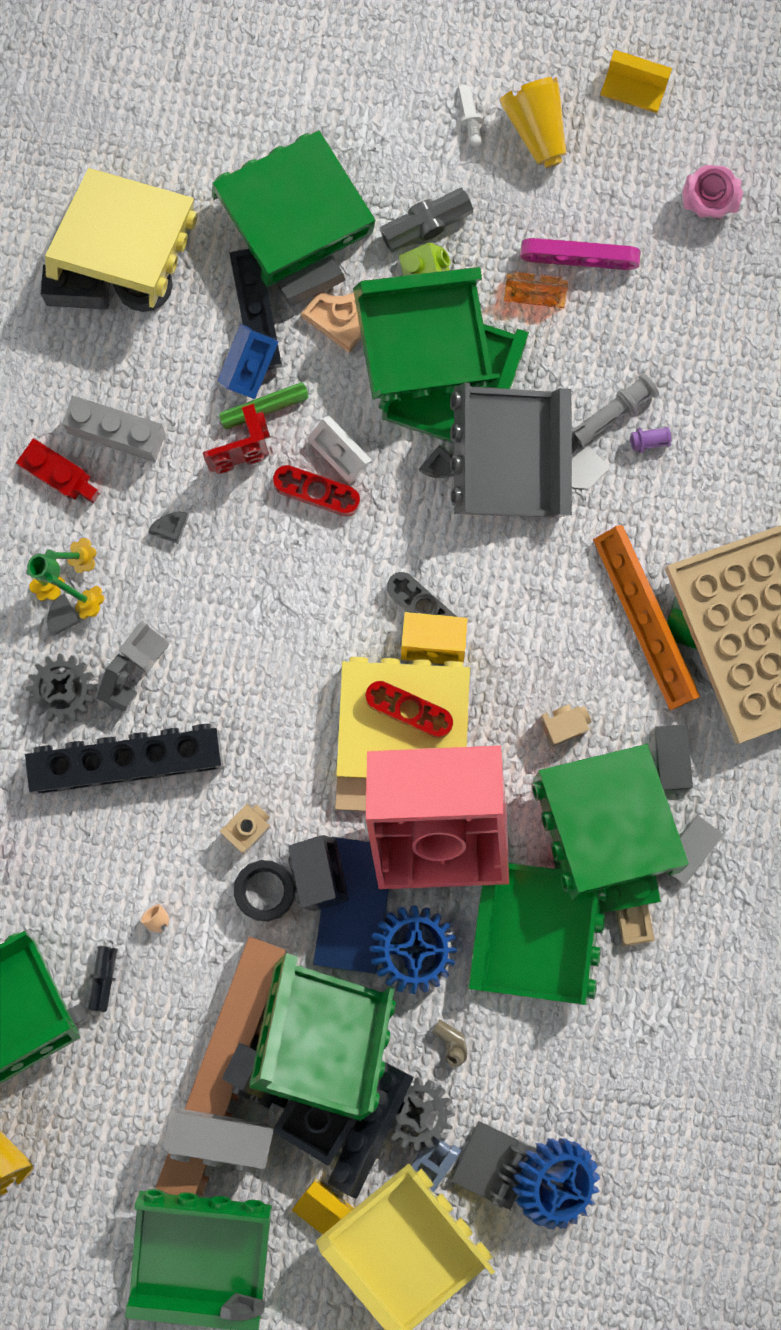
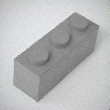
(113, 428)
(217, 1139)

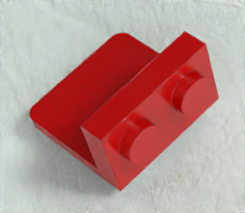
(246, 450)

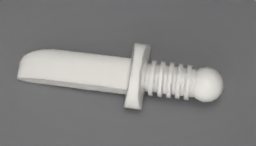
(470, 117)

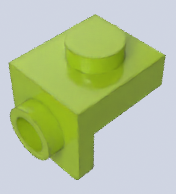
(425, 259)

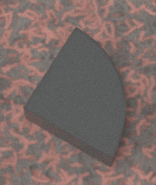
(437, 464)
(170, 526)
(61, 616)
(242, 1308)

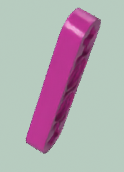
(580, 254)

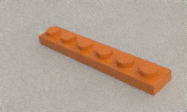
(646, 617)

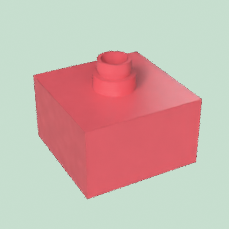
(437, 817)

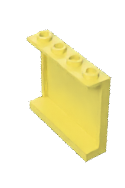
(122, 233)
(368, 730)
(403, 1251)

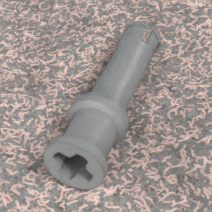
(625, 402)

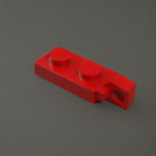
(56, 471)

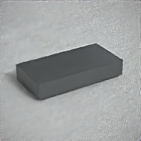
(311, 280)
(673, 757)

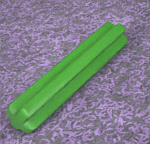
(267, 404)

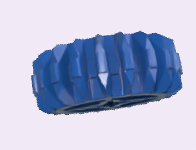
(413, 934)
(549, 1203)

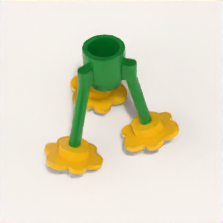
(48, 580)

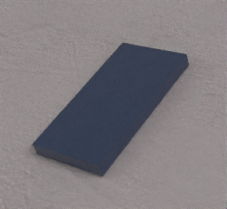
(348, 927)

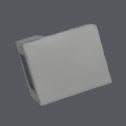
(144, 647)

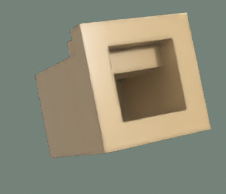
(565, 724)
(246, 840)

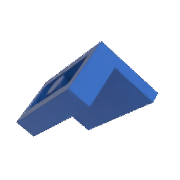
(247, 361)

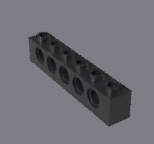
(44, 780)

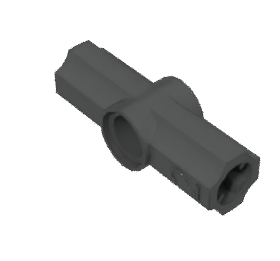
(426, 219)

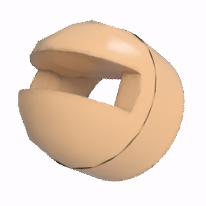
(155, 918)

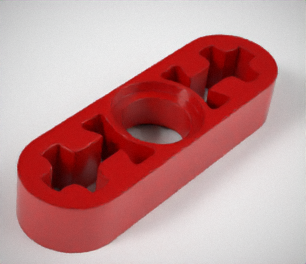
(298, 474)
(390, 692)

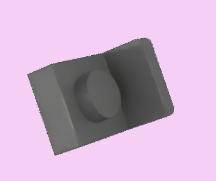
(113, 685)

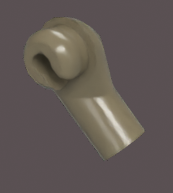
(455, 1043)

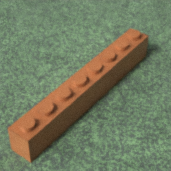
(237, 1023)

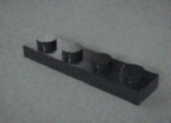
(253, 298)
(370, 1133)

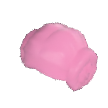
(712, 192)

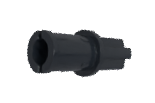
(102, 978)

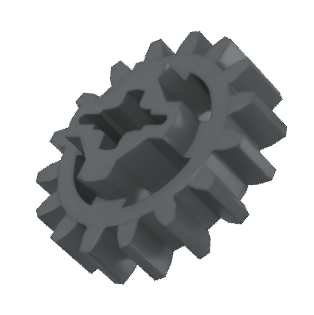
(52, 697)
(425, 1126)

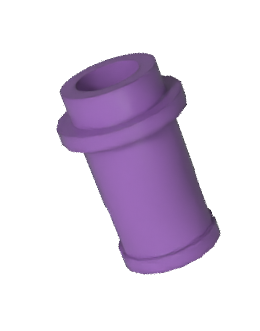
(650, 439)

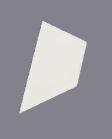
(587, 467)

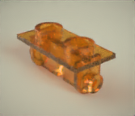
(523, 289)

